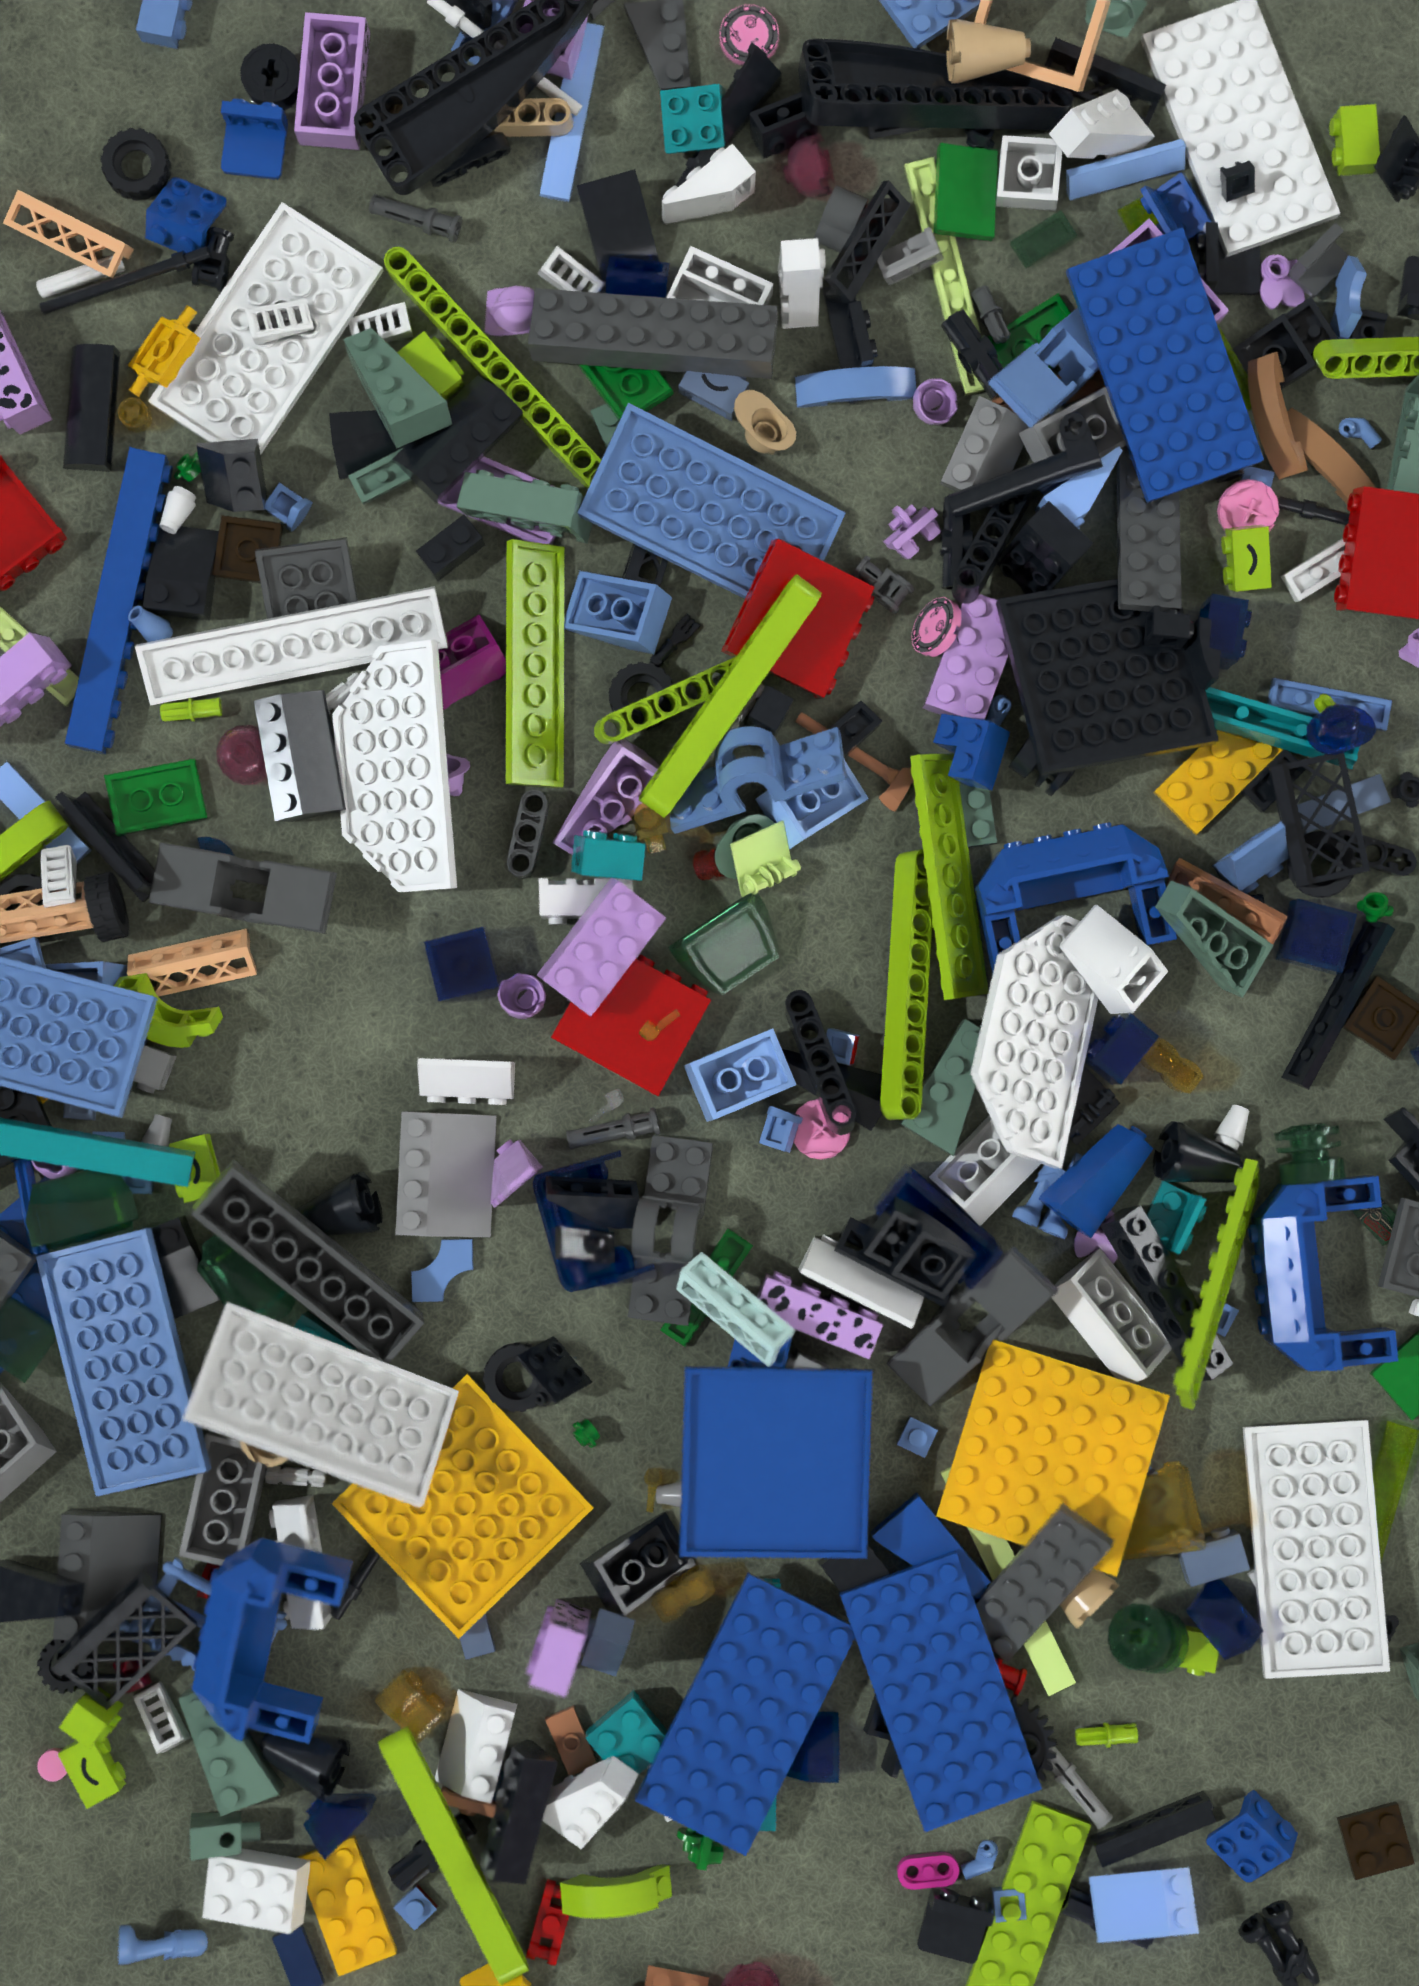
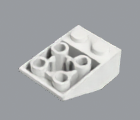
(711, 189)
(1113, 961)

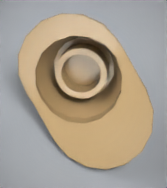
(764, 424)

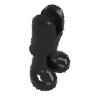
(1295, 1955)

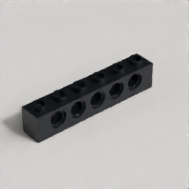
(1159, 1282)

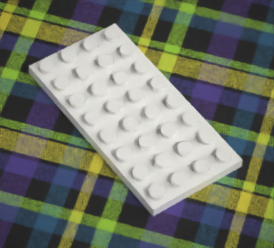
(1238, 106)
(248, 389)
(322, 1405)
(1316, 1549)

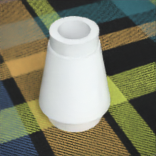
(177, 508)
(1233, 1128)

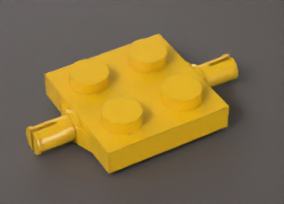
(164, 352)

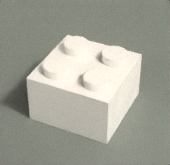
(1029, 173)

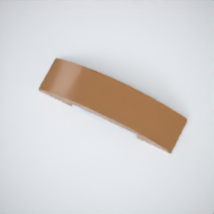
(1272, 418)
(1327, 456)

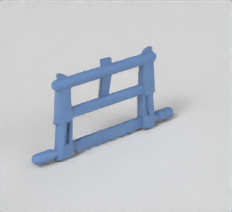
(173, 1572)

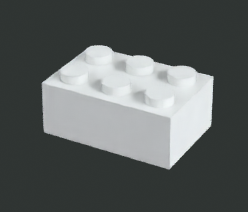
(257, 1890)

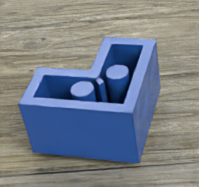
(976, 747)

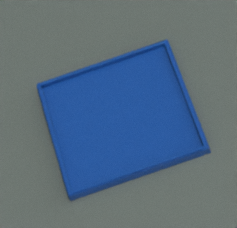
(775, 1462)

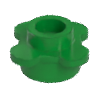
(188, 467)
(1375, 906)
(585, 1433)

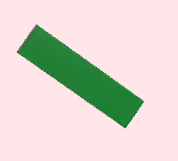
(728, 1255)

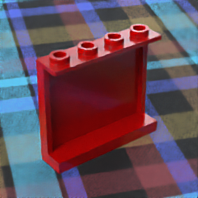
(25, 529)
(1380, 554)
(825, 634)
(613, 1030)

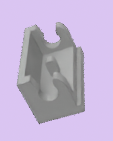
(910, 257)

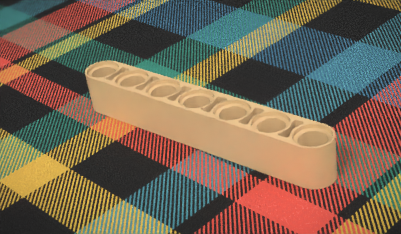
(540, 126)

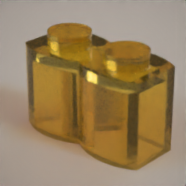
(1174, 1070)
(690, 1590)
(411, 1705)

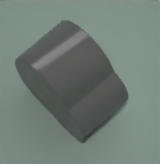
(840, 218)

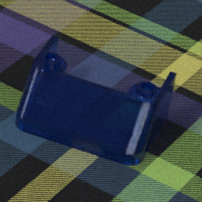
(922, 1194)
(578, 1274)

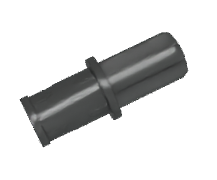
(991, 314)

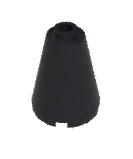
(1193, 1157)
(345, 1207)
(310, 1765)

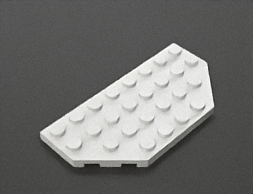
(397, 768)
(1035, 1044)

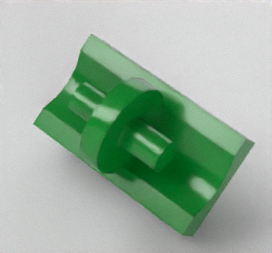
(700, 1848)

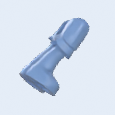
(1031, 1211)
(173, 1945)

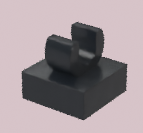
(1237, 180)

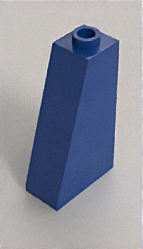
(1098, 1179)
(919, 1536)

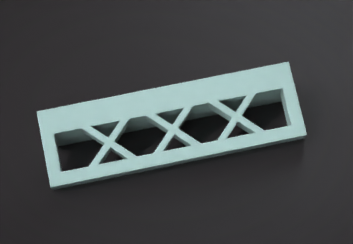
(734, 1307)

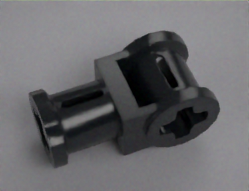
(215, 270)

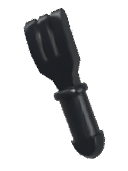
(681, 634)

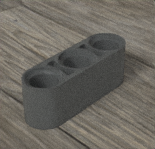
(527, 819)

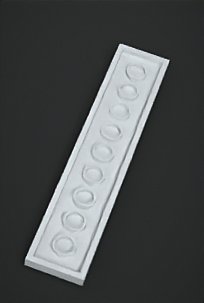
(287, 645)

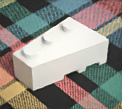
(1101, 128)
(715, 280)
(799, 282)
(569, 898)
(588, 1800)

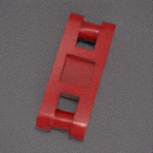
(548, 1924)

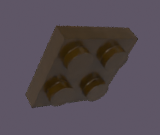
(237, 546)
(1383, 1018)
(1375, 1840)

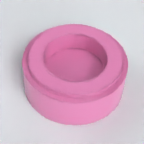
(50, 1765)

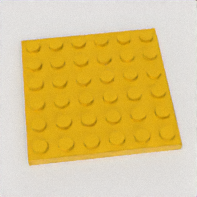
(1051, 1438)
(484, 1519)

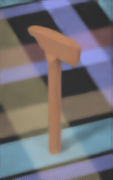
(898, 780)

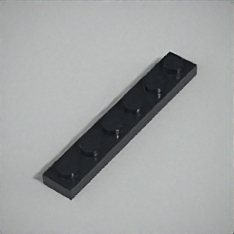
(1338, 1004)

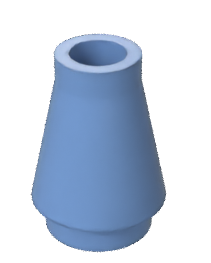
(150, 625)

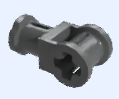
(885, 584)

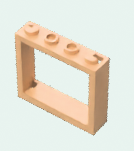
(1074, 82)

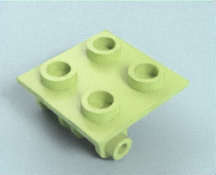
(763, 859)

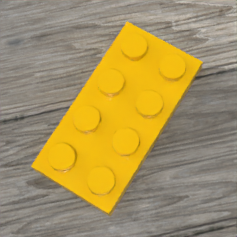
(1213, 778)
(348, 1908)

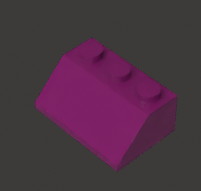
(469, 661)

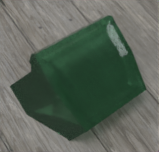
(729, 945)
(79, 1210)
(241, 1282)

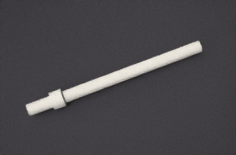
(456, 17)

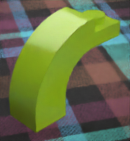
(171, 1025)
(616, 1896)

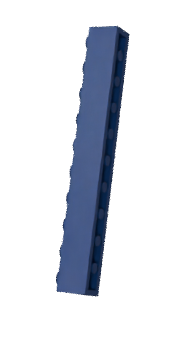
(117, 595)

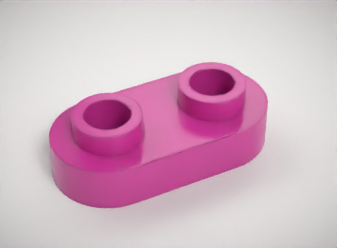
(927, 1873)

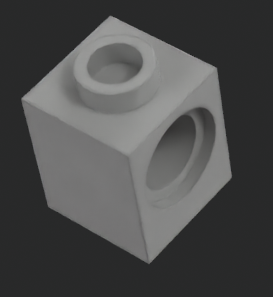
(153, 1069)

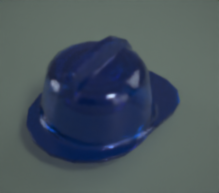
(1340, 729)

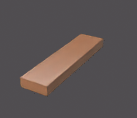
(1243, 907)

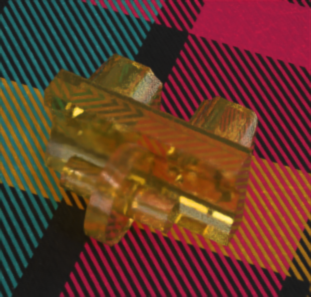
(650, 827)

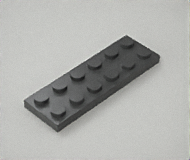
(1146, 545)
(1040, 1579)

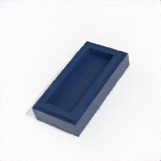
(298, 1958)

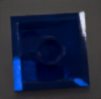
(1224, 1619)
(819, 1752)
(335, 1819)

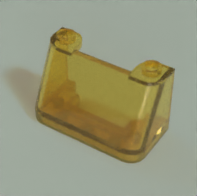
(1166, 1516)

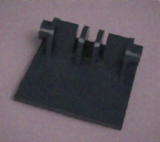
(1400, 162)
(1091, 1107)
(553, 1371)

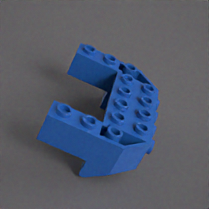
(1068, 870)
(1291, 1276)
(241, 1632)

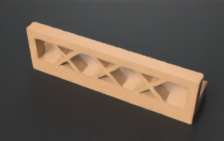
(74, 225)
(37, 921)
(190, 957)

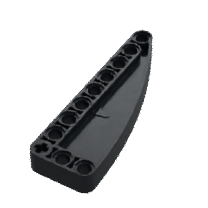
(911, 89)
(460, 113)

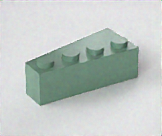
(399, 394)
(1405, 461)
(524, 504)
(1217, 939)
(948, 1091)
(232, 1767)

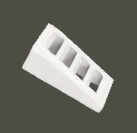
(568, 261)
(388, 312)
(282, 331)
(58, 873)
(176, 1723)

